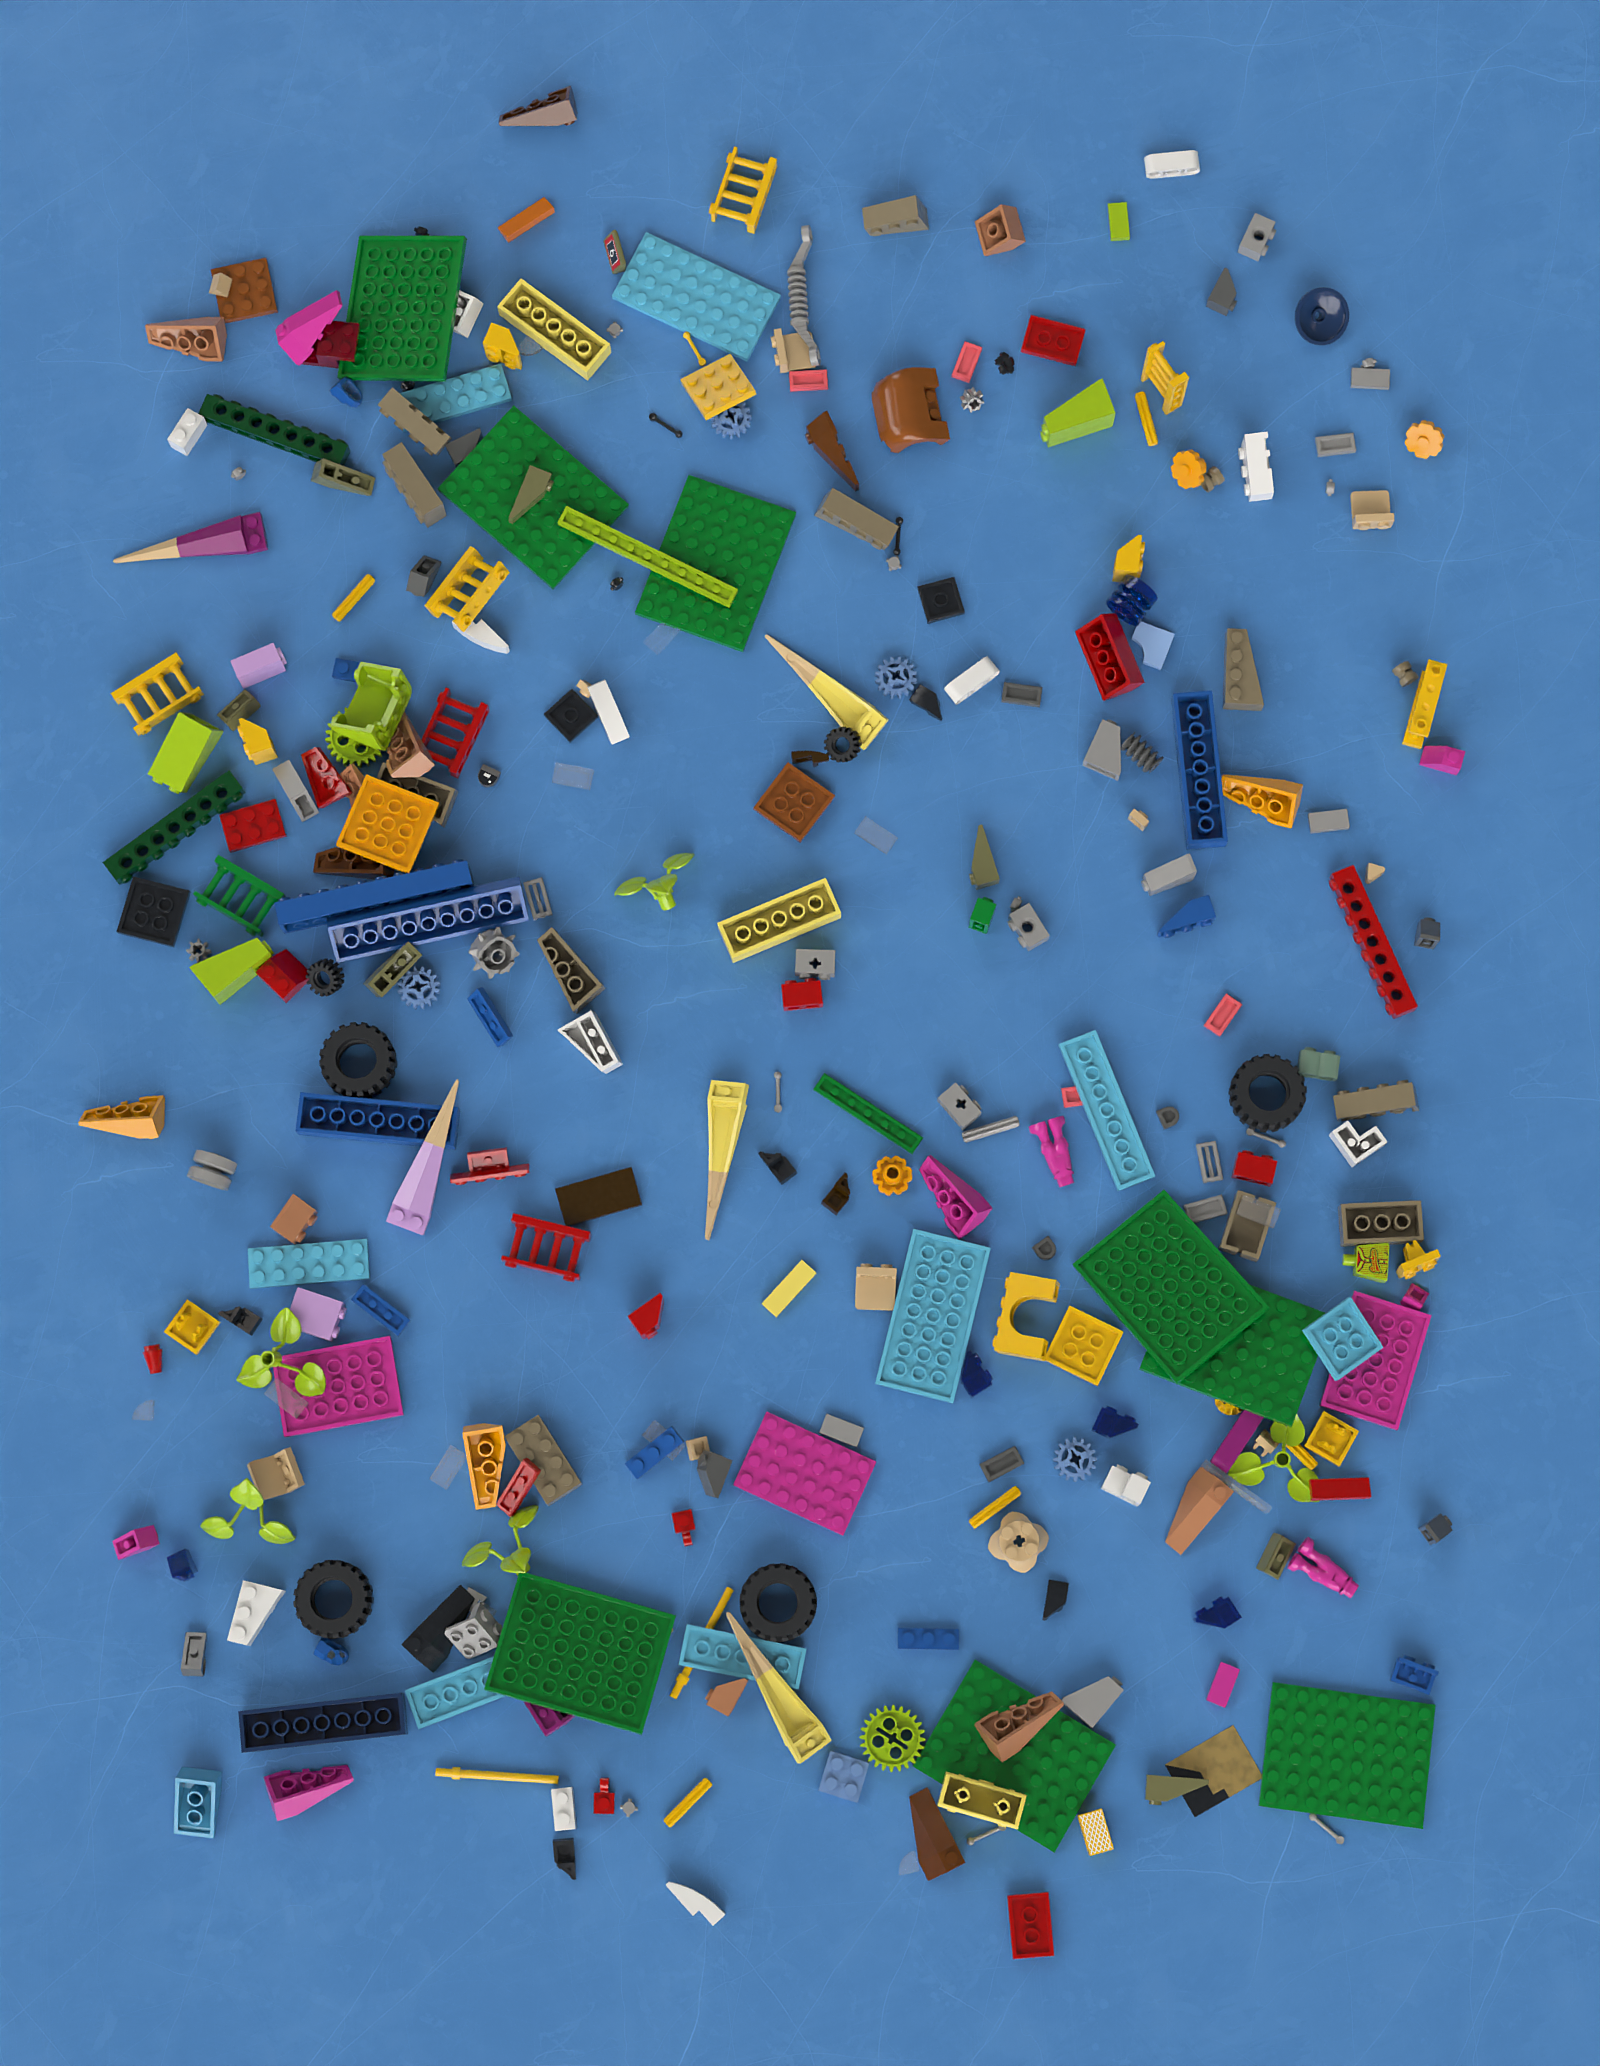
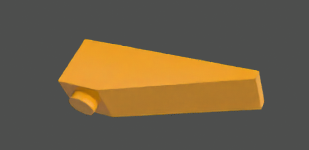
(1271, 798)
(485, 1456)

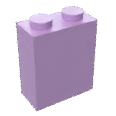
(259, 665)
(318, 1314)

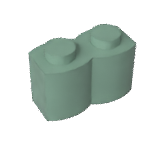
(1318, 1065)

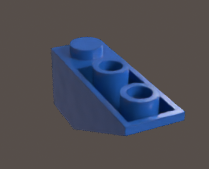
(1194, 913)

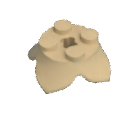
(1003, 1548)

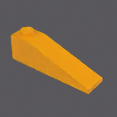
(135, 1119)

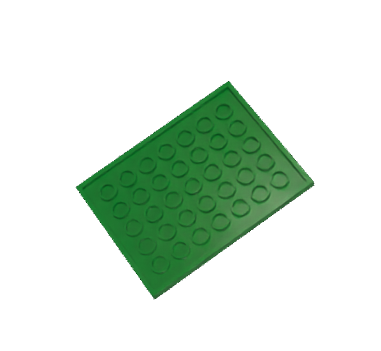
(405, 307)
(490, 481)
(728, 539)
(1170, 1287)
(1262, 1366)
(580, 1653)
(1347, 1755)
(1051, 1769)

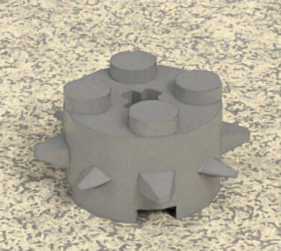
(493, 952)

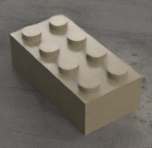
(413, 485)
(1380, 1223)
(537, 1444)

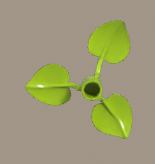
(662, 885)
(256, 1370)
(1248, 1466)
(249, 1496)
(518, 1560)

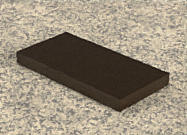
(598, 1197)

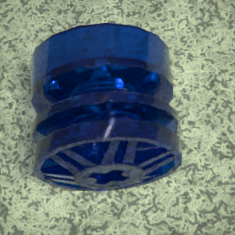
(1131, 600)

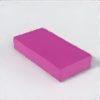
(1222, 1684)

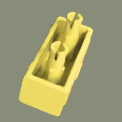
(981, 1800)

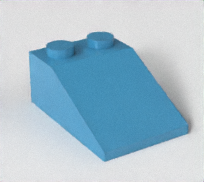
(197, 1801)

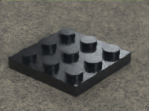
(153, 912)

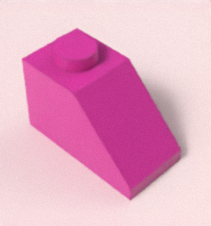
(1442, 758)
(136, 1541)

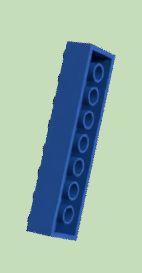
(1199, 770)
(370, 1120)

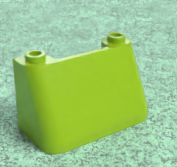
(375, 706)

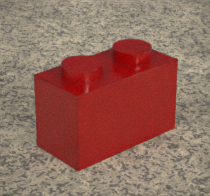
(802, 994)
(1254, 1168)

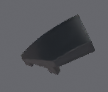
(927, 701)
(778, 1166)
(242, 1319)
(1055, 1598)
(565, 1856)

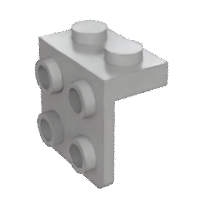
(476, 1633)

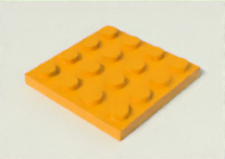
(387, 824)

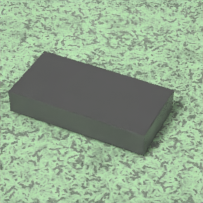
(1021, 694)
(1001, 1464)

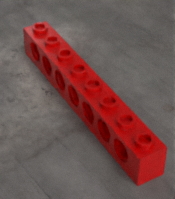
(1349, 877)

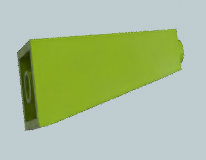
(1079, 416)
(184, 752)
(232, 969)

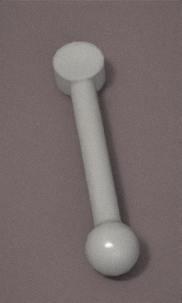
(778, 1108)
(1281, 1143)
(1339, 1839)
(970, 1841)

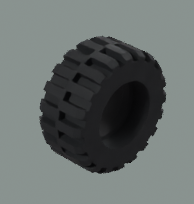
(341, 1041)
(1278, 1069)
(798, 1583)
(305, 1599)

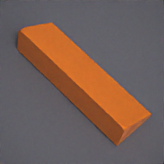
(526, 219)

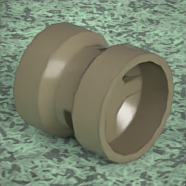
(1212, 478)
(1405, 673)

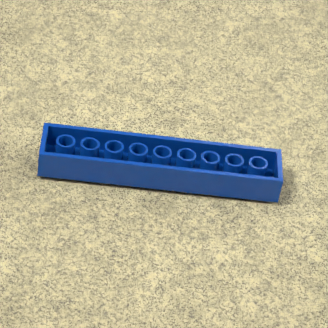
(314, 909)
(427, 919)

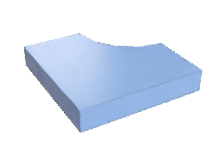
(1154, 644)

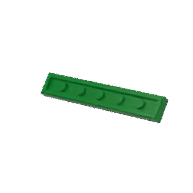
(868, 1113)

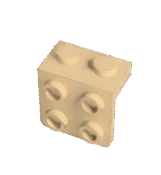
(791, 351)
(1371, 510)
(875, 1287)
(276, 1474)

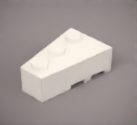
(1256, 467)
(592, 1040)
(252, 1611)

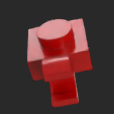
(683, 1524)
(604, 1801)

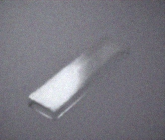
(1237, 1487)

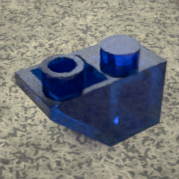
(974, 1378)
(1111, 1424)
(182, 1565)
(1219, 1615)

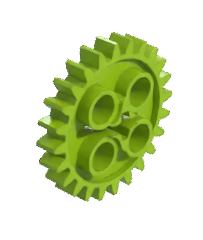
(349, 751)
(882, 1754)

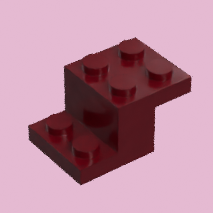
(336, 344)

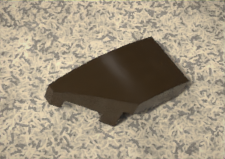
(805, 756)
(838, 1196)

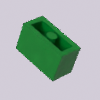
(982, 915)

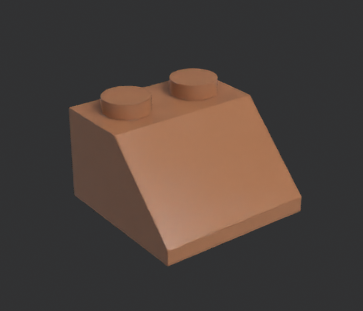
(1000, 230)
(294, 1220)
(726, 1696)

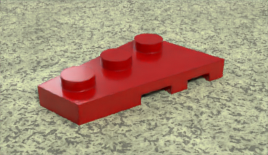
(324, 778)

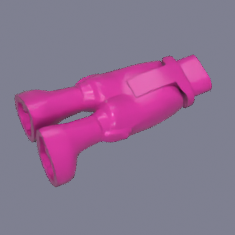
(1055, 1153)
(1326, 1572)

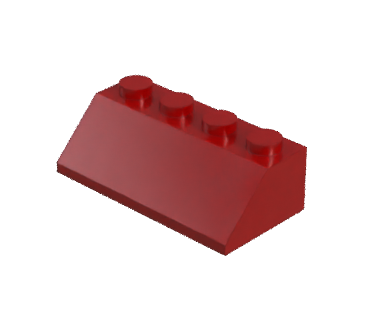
(1109, 656)

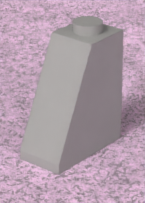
(1105, 750)
(295, 790)
(1169, 875)
(1094, 1700)

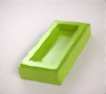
(1118, 221)

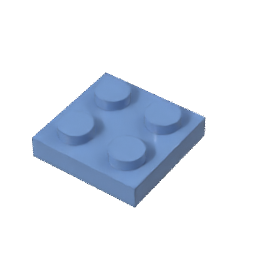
(843, 1776)

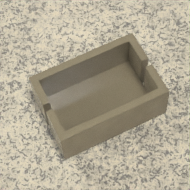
(1242, 1233)

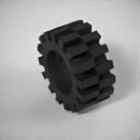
(853, 744)
(316, 981)

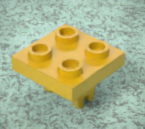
(1416, 1260)
(192, 1327)
(1331, 1438)

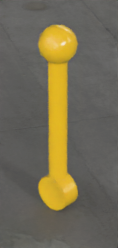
(702, 362)

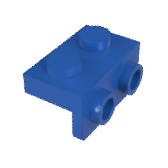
(1414, 1675)

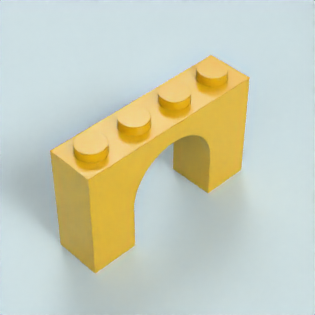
(1018, 1290)

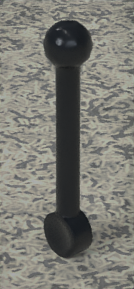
(653, 417)
(899, 521)

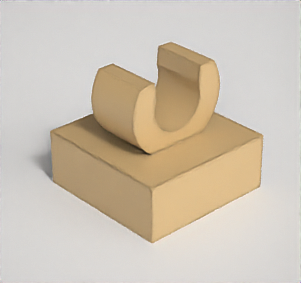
(1266, 1442)

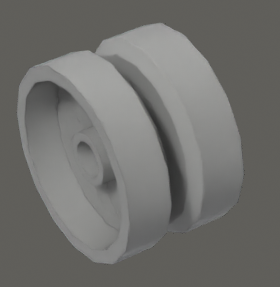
(212, 1168)

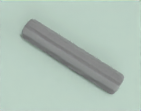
(990, 1129)

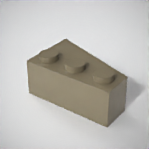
(896, 217)

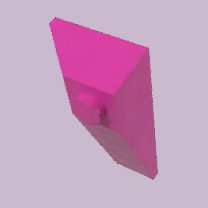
(303, 328)
(958, 1200)
(298, 1791)

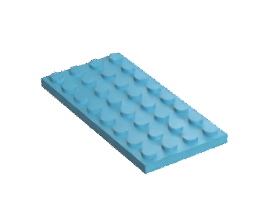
(696, 296)
(933, 1316)

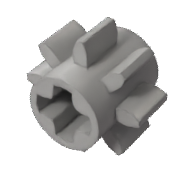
(971, 399)
(198, 945)

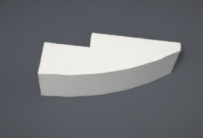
(484, 636)
(608, 712)
(695, 1902)

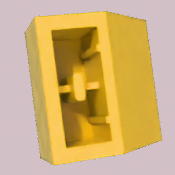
(501, 347)
(1129, 559)
(258, 742)

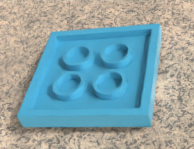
(1342, 1338)

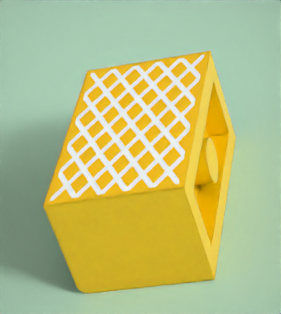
(1095, 1832)

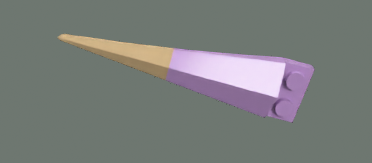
(416, 1196)

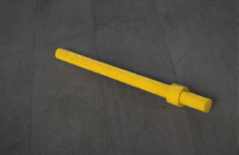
(682, 1678)
(457, 1773)

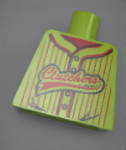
(1369, 1261)

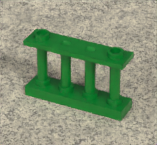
(240, 876)

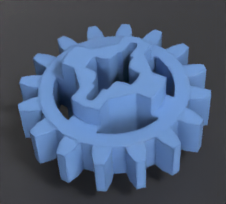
(734, 429)
(889, 673)
(427, 986)
(1082, 1455)

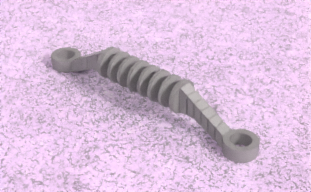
(798, 295)

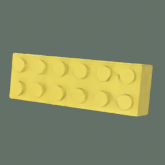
(554, 329)
(779, 920)

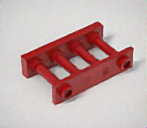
(470, 730)
(541, 1227)

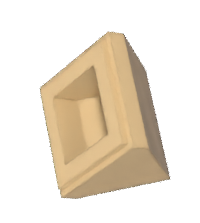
(220, 285)
(1373, 872)

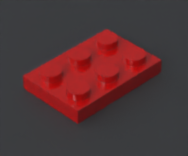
(1053, 340)
(252, 825)
(1030, 1925)

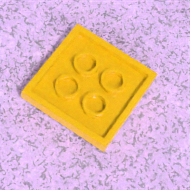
(718, 386)
(1083, 1345)

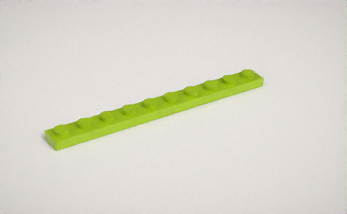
(647, 556)

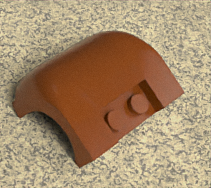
(909, 409)

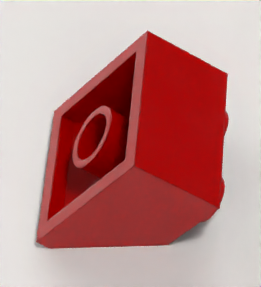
(283, 974)
(648, 1317)

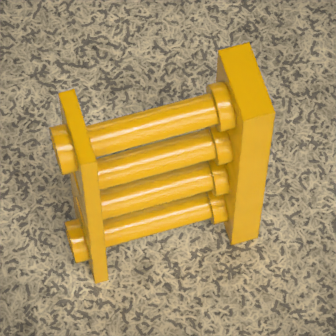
(762, 186)
(1169, 384)
(455, 581)
(156, 675)
(1424, 704)

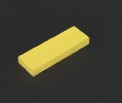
(789, 1288)

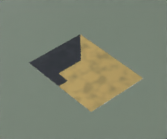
(1222, 1762)

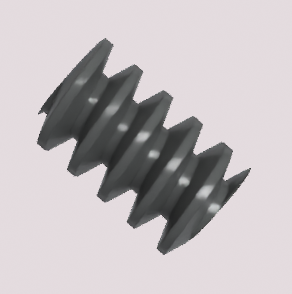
(1141, 753)

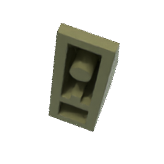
(342, 478)
(531, 491)
(983, 866)
(392, 970)
(1167, 1788)

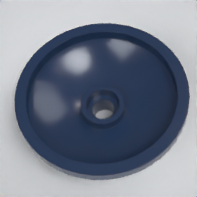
(1332, 316)

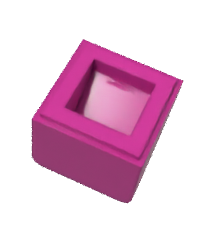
(1414, 1297)

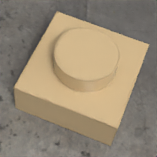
(583, 684)
(1139, 819)
(696, 1446)

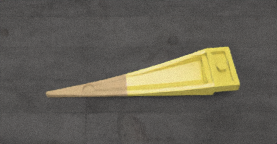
(842, 703)
(725, 1119)
(794, 1720)

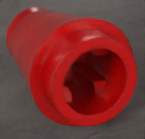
(153, 1358)

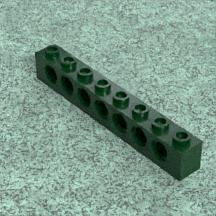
(227, 421)
(162, 828)

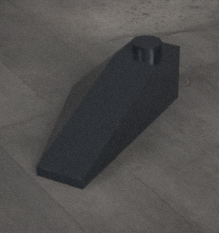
(429, 1640)

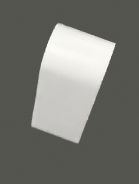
(1172, 164)
(972, 680)

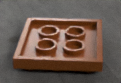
(249, 293)
(794, 802)

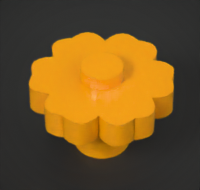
(1424, 439)
(1188, 469)
(892, 1175)

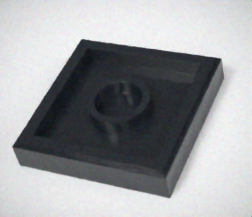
(940, 600)
(570, 715)

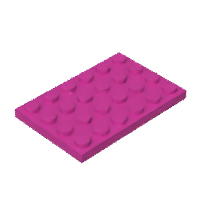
(1381, 1384)
(358, 1388)
(804, 1473)

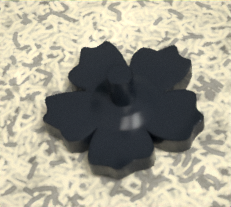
(1005, 363)

